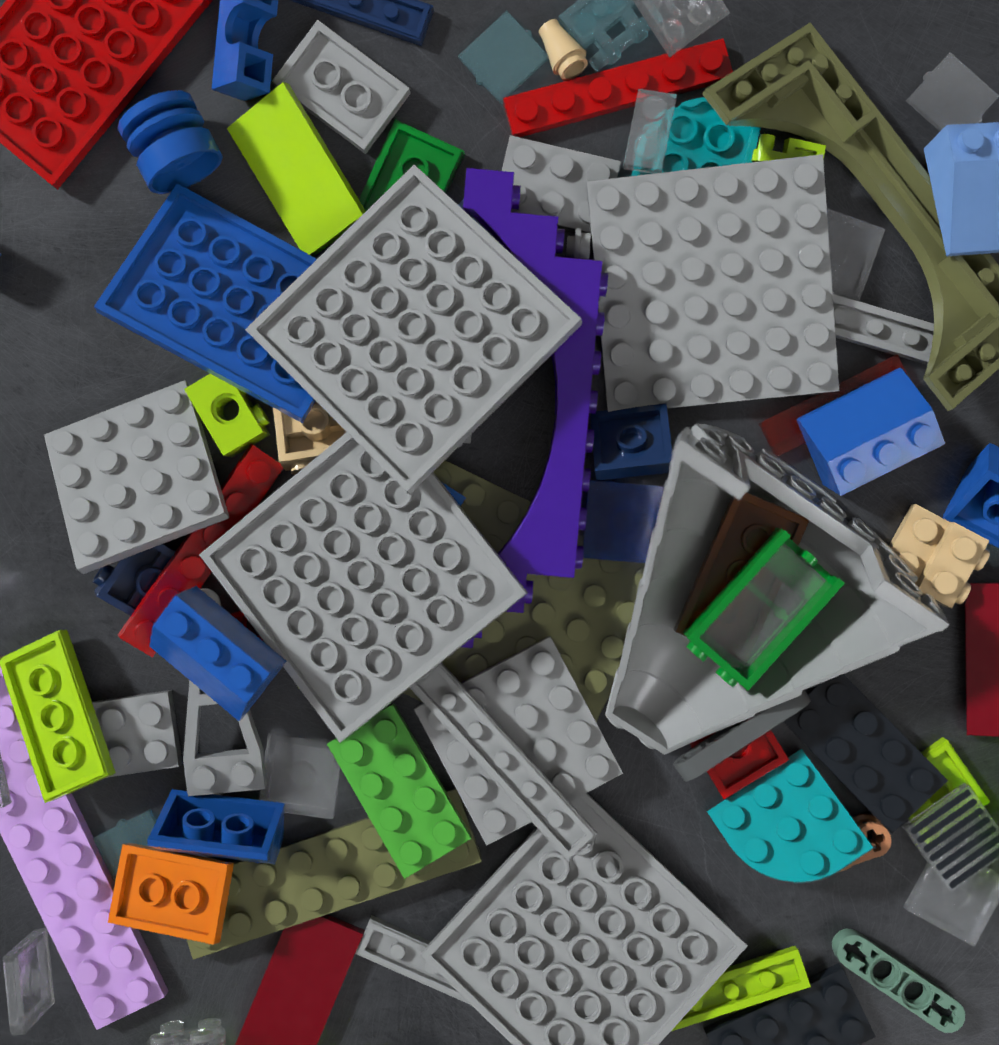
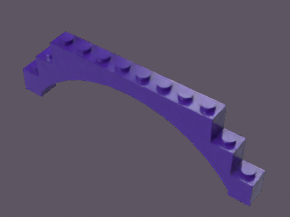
(549, 530)

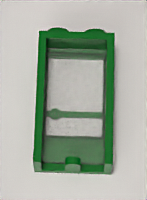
(761, 610)

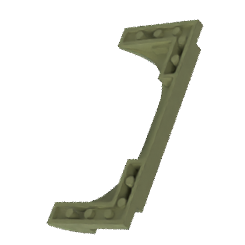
(810, 93)

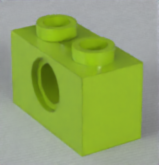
(232, 436)

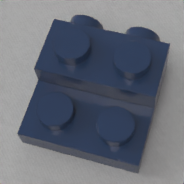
(130, 579)

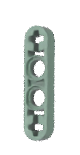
(897, 980)

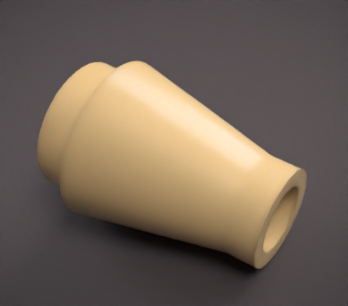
(563, 51)

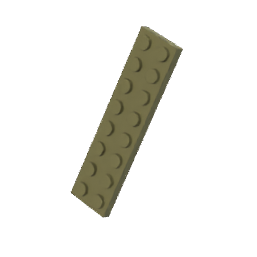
(322, 878)

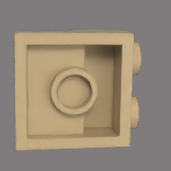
(303, 442)
(939, 554)

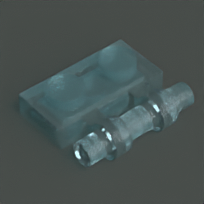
(591, 19)

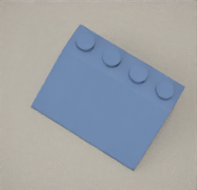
(966, 186)

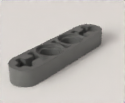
(735, 737)

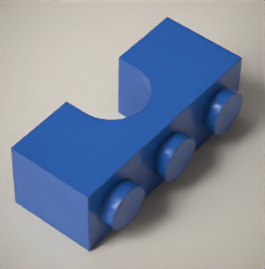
(239, 65)

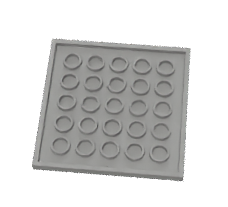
(715, 284)
(413, 328)
(360, 581)
(584, 945)

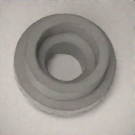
(578, 245)

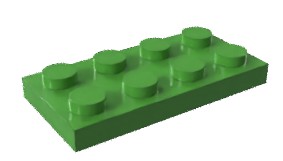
(400, 791)

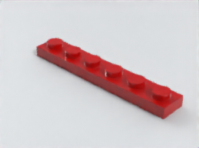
(616, 88)
(186, 568)

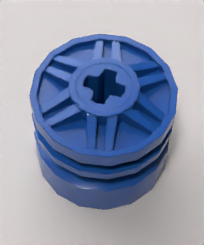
(169, 141)

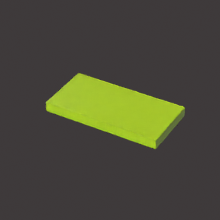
(296, 170)
(56, 716)

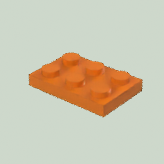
(171, 893)

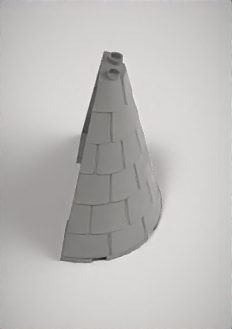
(675, 697)

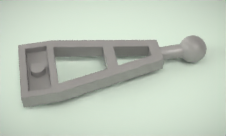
(220, 770)

